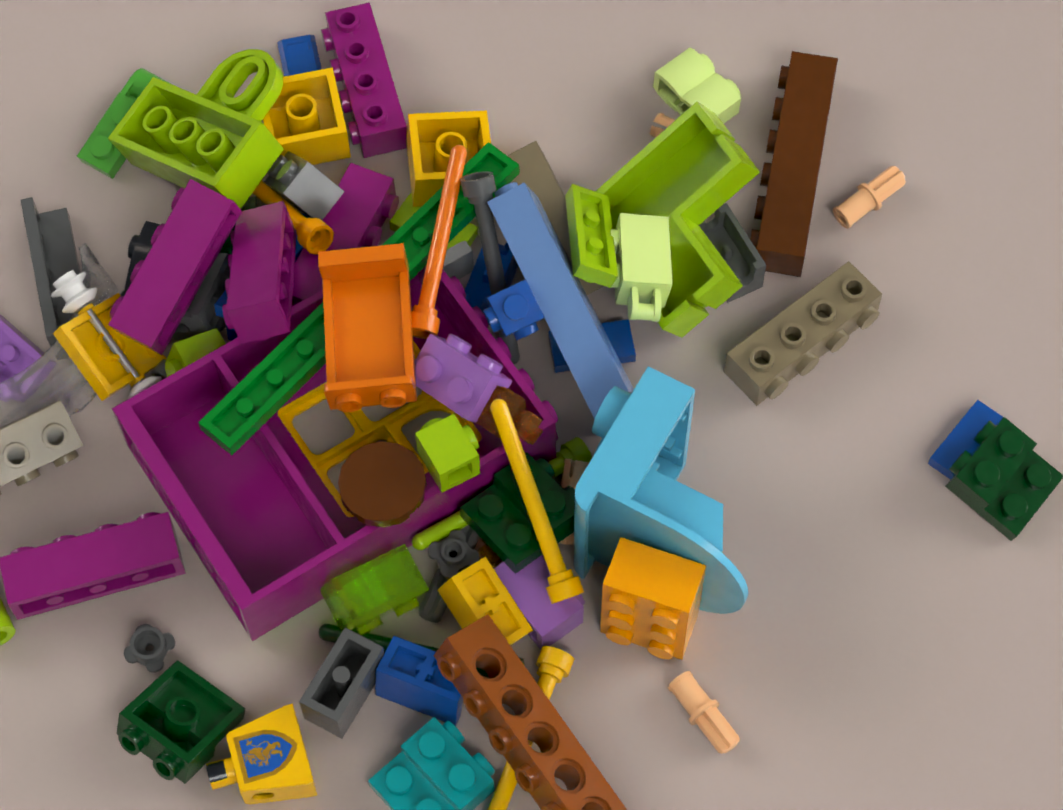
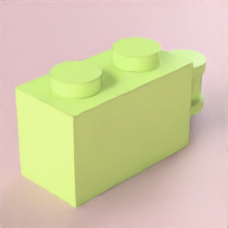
(642, 265)

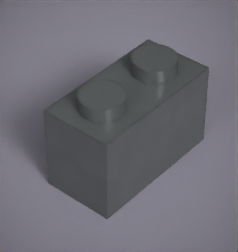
(303, 185)
(342, 683)

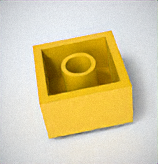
(310, 118)
(430, 142)

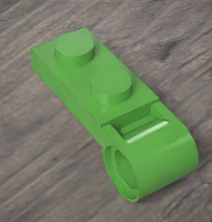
(98, 150)

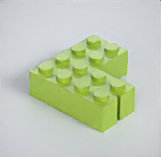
(686, 178)

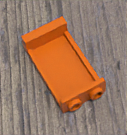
(367, 327)

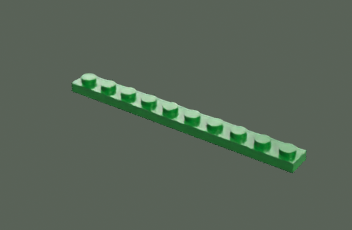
(303, 350)

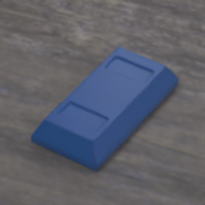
(299, 55)

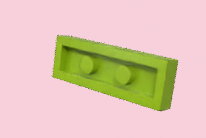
(590, 236)

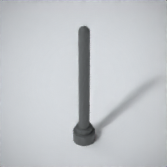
(479, 190)

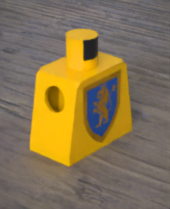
(266, 760)

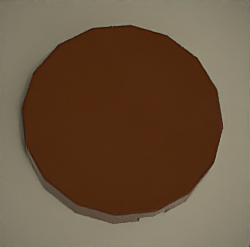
(382, 484)

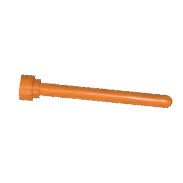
(424, 314)

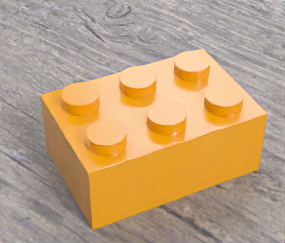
(651, 599)

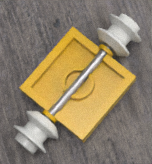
(100, 352)

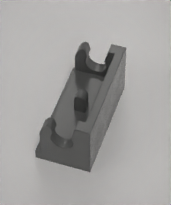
(736, 250)
(201, 313)

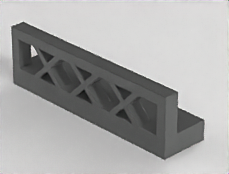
(52, 256)

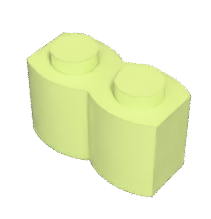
(692, 79)

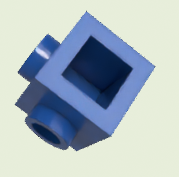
(514, 311)

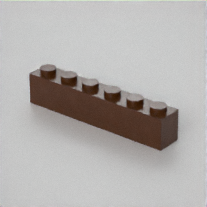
(795, 162)

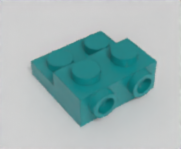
(434, 773)

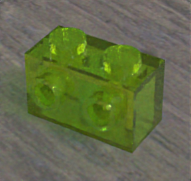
(375, 590)

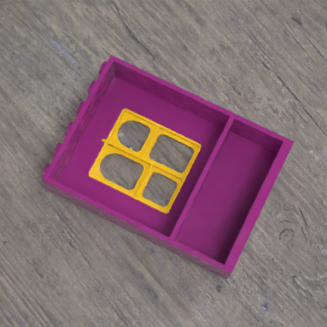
(269, 513)

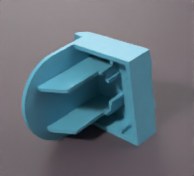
(635, 492)

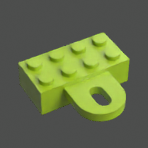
(207, 133)

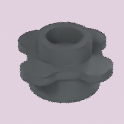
(455, 542)
(144, 636)

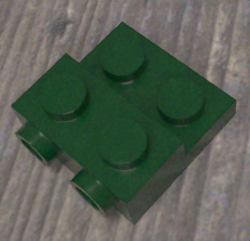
(1003, 477)
(503, 520)
(178, 722)

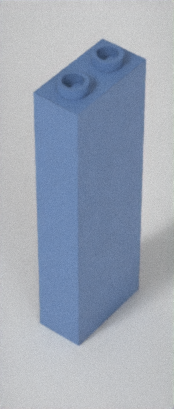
(559, 293)

